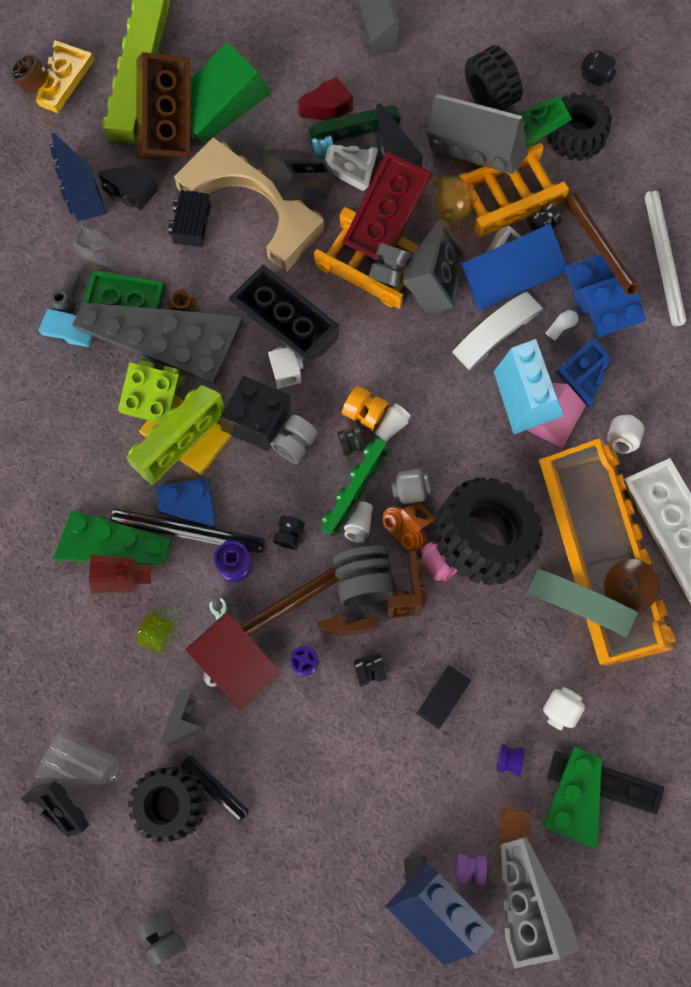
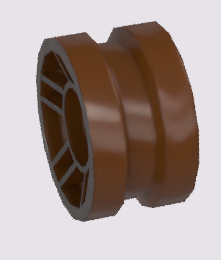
(29, 73)

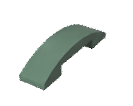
(583, 602)

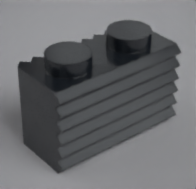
(190, 218)

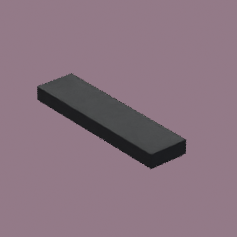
(616, 786)

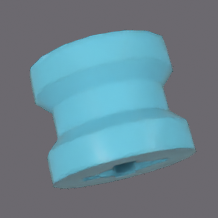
(320, 146)

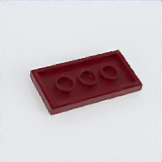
(387, 205)

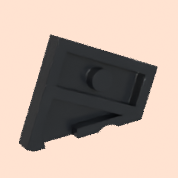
(58, 808)

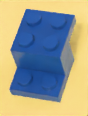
(602, 296)

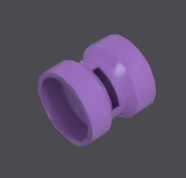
(471, 870)

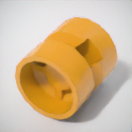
(357, 404)

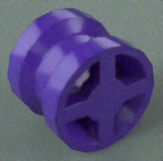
(305, 656)
(510, 759)

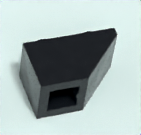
(130, 184)

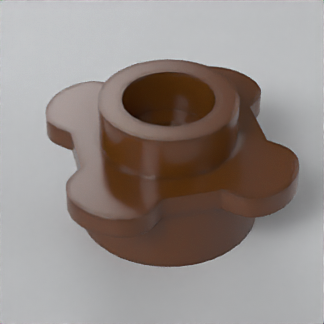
(179, 296)

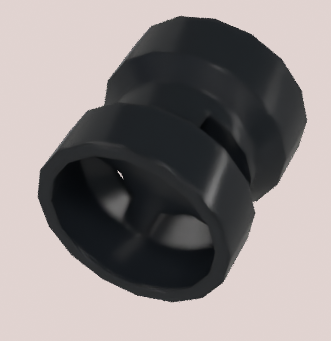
(547, 215)
(288, 532)
(370, 670)

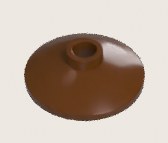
(645, 589)

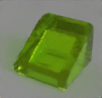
(153, 633)

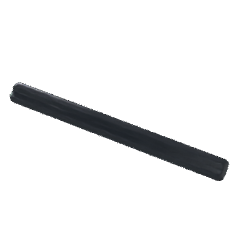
(185, 529)

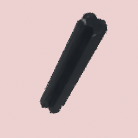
(215, 789)

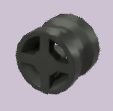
(351, 441)

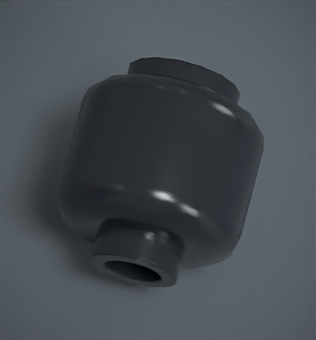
(598, 67)

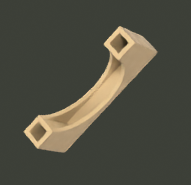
(219, 167)

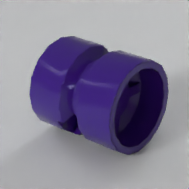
(232, 561)

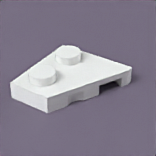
(352, 164)

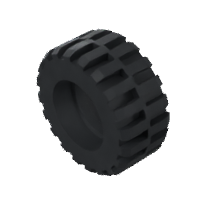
(468, 550)

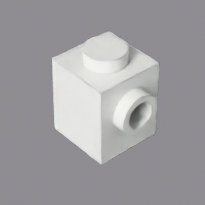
(285, 366)

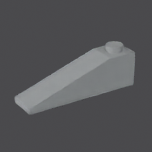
(536, 918)

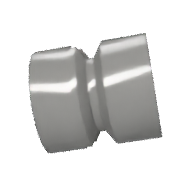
(294, 439)

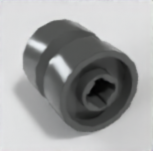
(389, 265)
(161, 950)

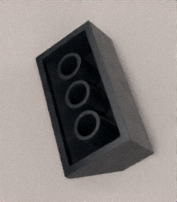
(286, 314)

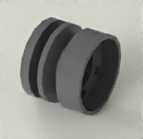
(364, 575)

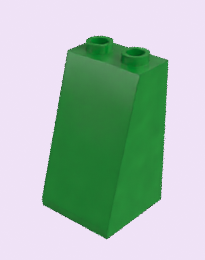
(223, 93)

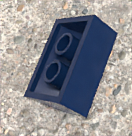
(439, 916)

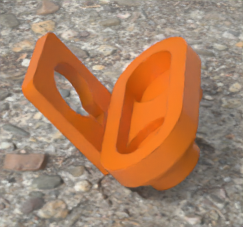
(406, 526)

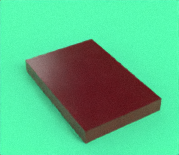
(232, 660)

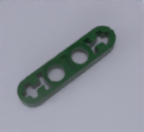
(352, 125)

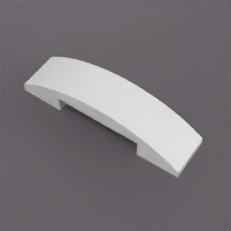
(496, 329)

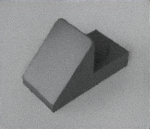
(177, 728)

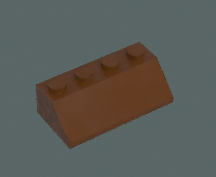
(163, 106)

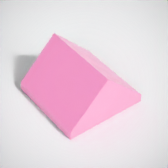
(559, 430)

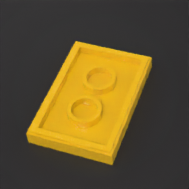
(204, 451)

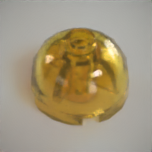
(454, 199)

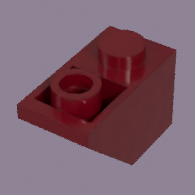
(326, 102)

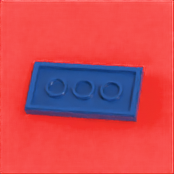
(514, 267)

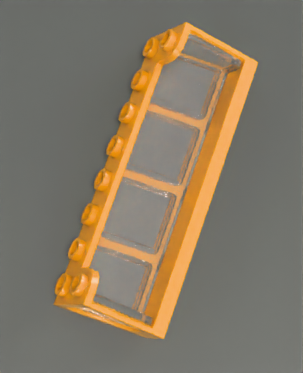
(596, 536)

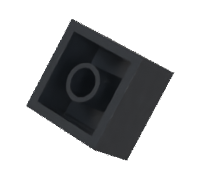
(255, 413)

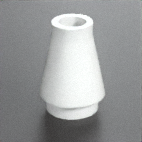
(392, 422)
(359, 523)

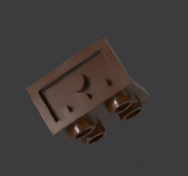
(405, 604)

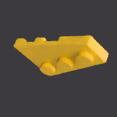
(65, 72)

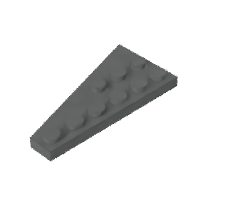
(178, 339)

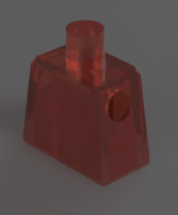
(105, 572)

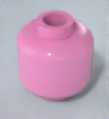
(435, 564)

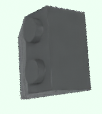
(435, 269)

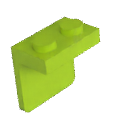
(149, 391)

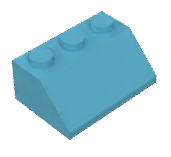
(527, 388)

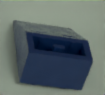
(77, 182)

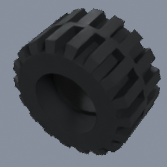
(493, 78)
(577, 142)
(146, 810)

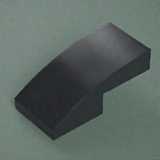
(443, 697)

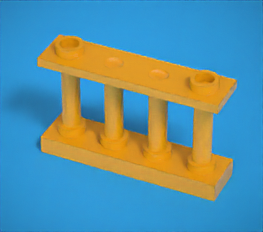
(519, 210)
(327, 263)

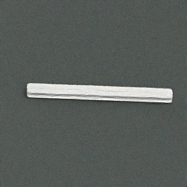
(665, 258)

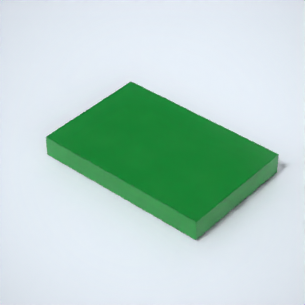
(124, 290)

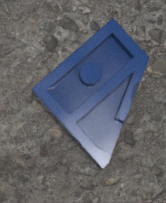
(585, 371)
(187, 501)

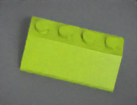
(176, 434)

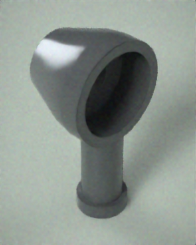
(68, 303)

